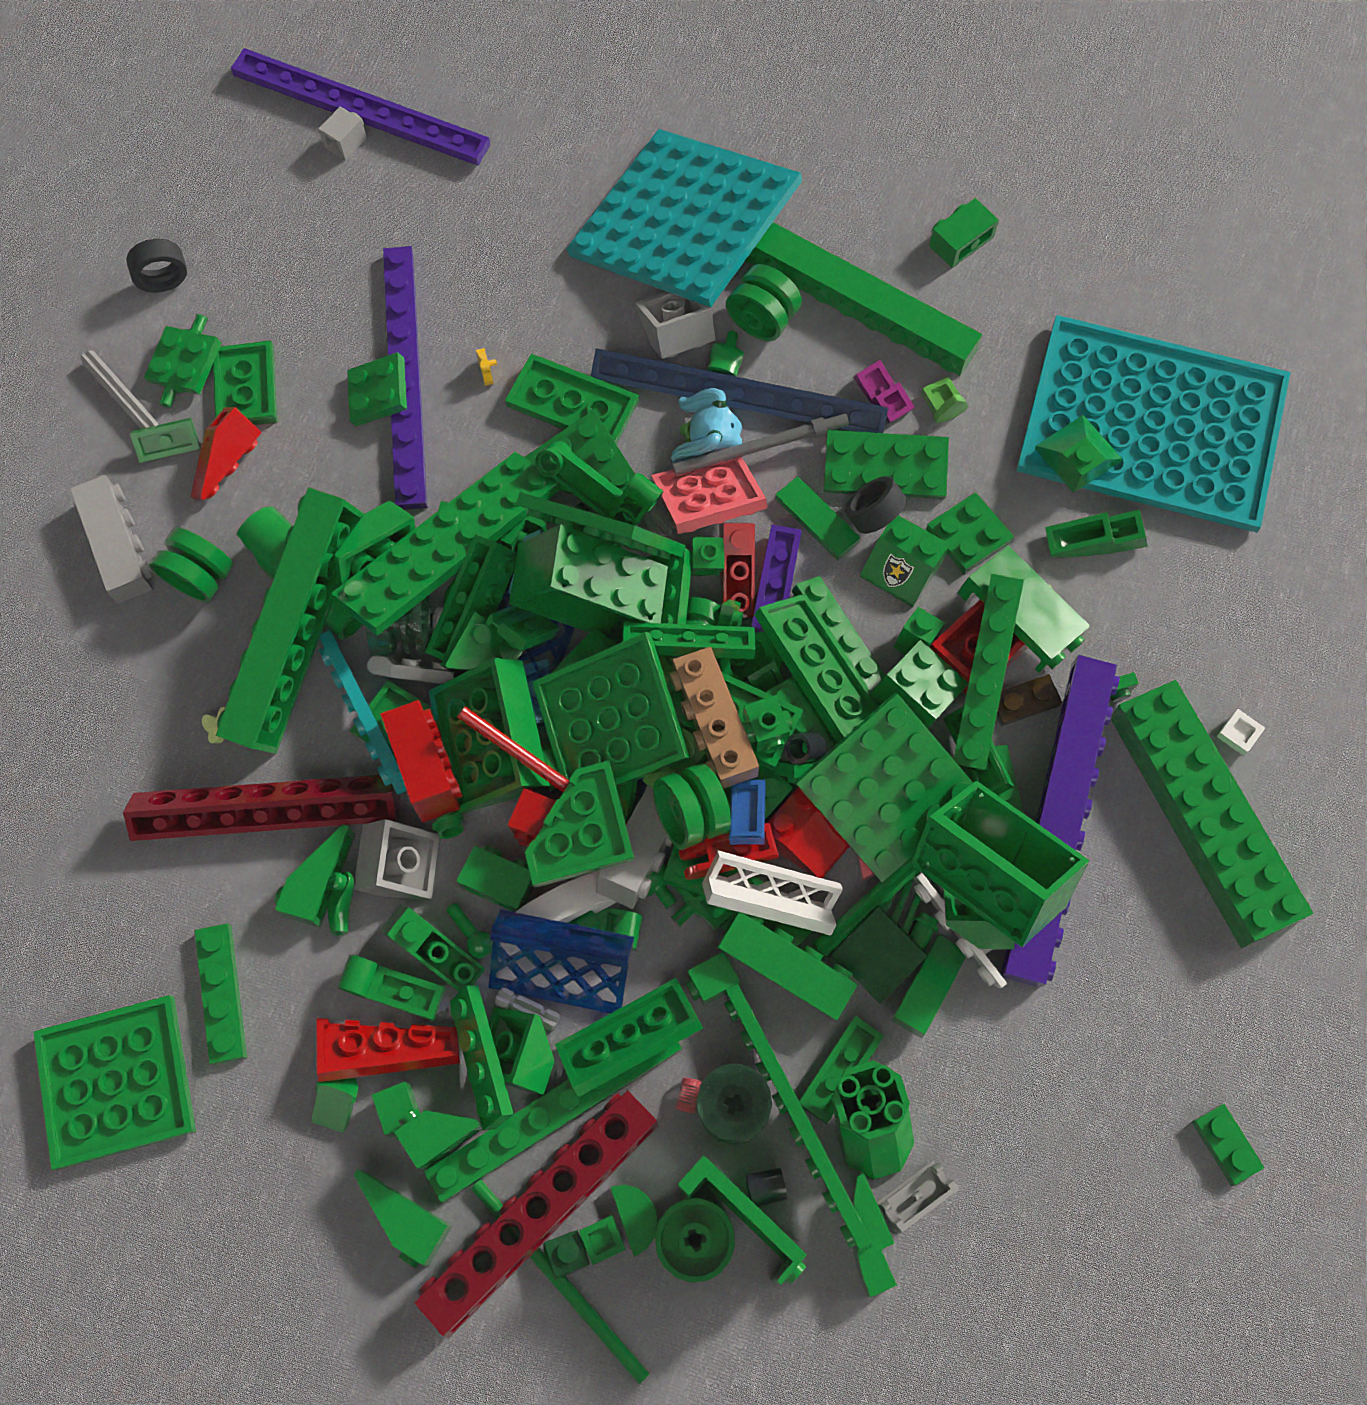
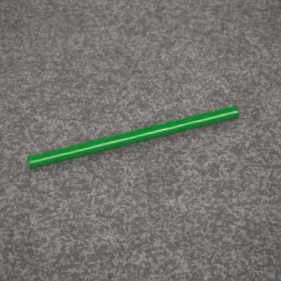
(570, 1293)

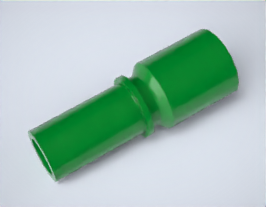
(265, 537)

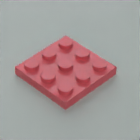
(709, 495)

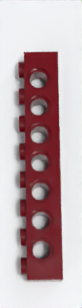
(260, 807)
(450, 1315)

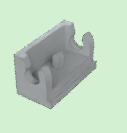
(917, 1196)

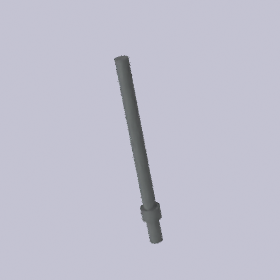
(815, 428)

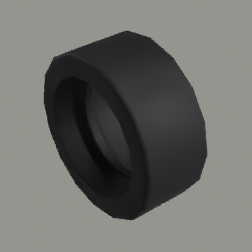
(155, 251)
(875, 505)

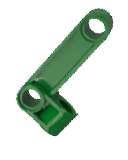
(595, 489)

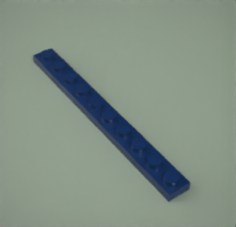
(739, 391)

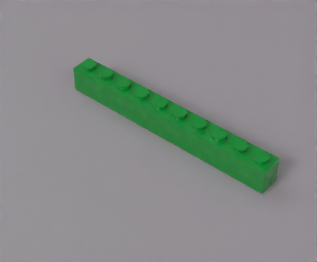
(868, 299)

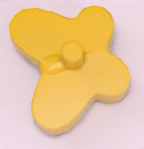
(485, 366)

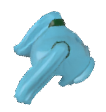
(711, 426)

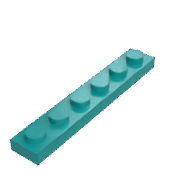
(365, 721)

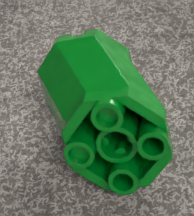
(873, 1119)

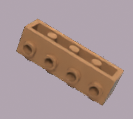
(714, 717)

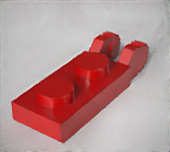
(756, 852)

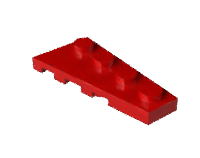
(366, 1050)

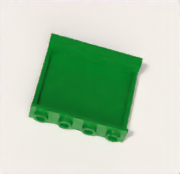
(707, 1173)

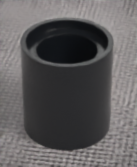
(794, 751)
(766, 1187)

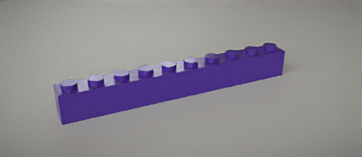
(1065, 796)

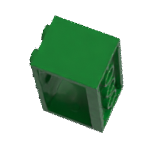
(587, 582)
(999, 862)

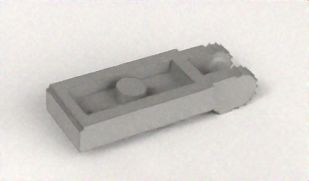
(410, 669)

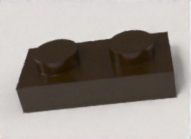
(1027, 700)

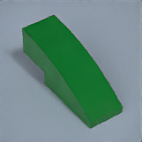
(1097, 535)
(929, 987)
(872, 1264)

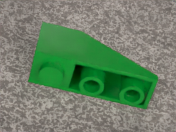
(431, 948)

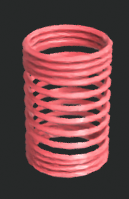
(690, 1108)

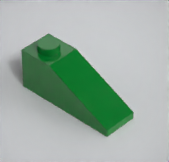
(307, 888)
(406, 1224)

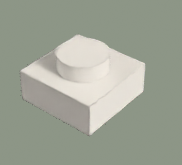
(1240, 732)

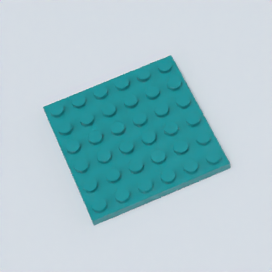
(685, 216)

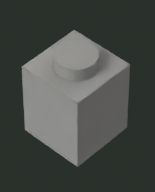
(343, 133)

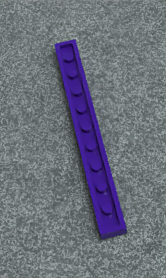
(372, 109)
(403, 338)

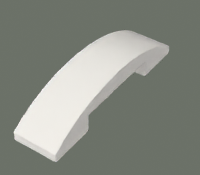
(565, 903)

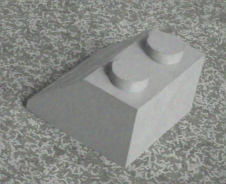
(675, 323)
(396, 861)

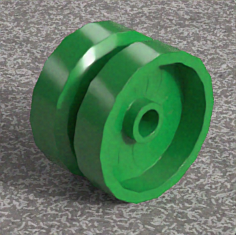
(763, 302)
(191, 564)
(691, 806)
(672, 1240)

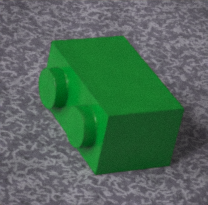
(963, 232)
(496, 878)

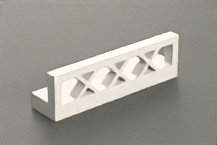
(769, 903)

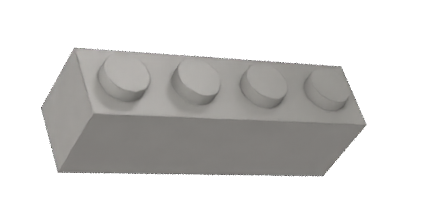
(111, 538)
(648, 840)

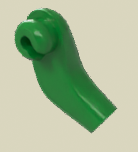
(340, 902)

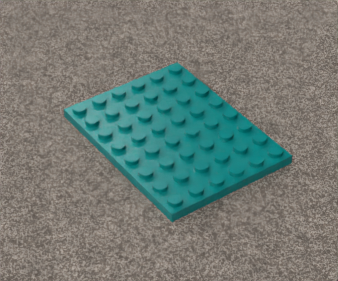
(1184, 420)

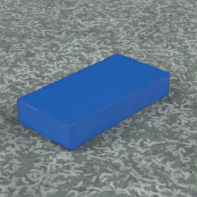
(747, 812)

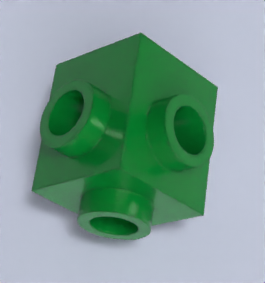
(767, 724)

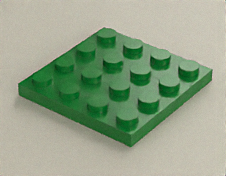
(600, 527)
(613, 711)
(884, 785)
(113, 1082)

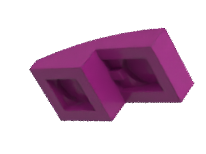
(882, 390)

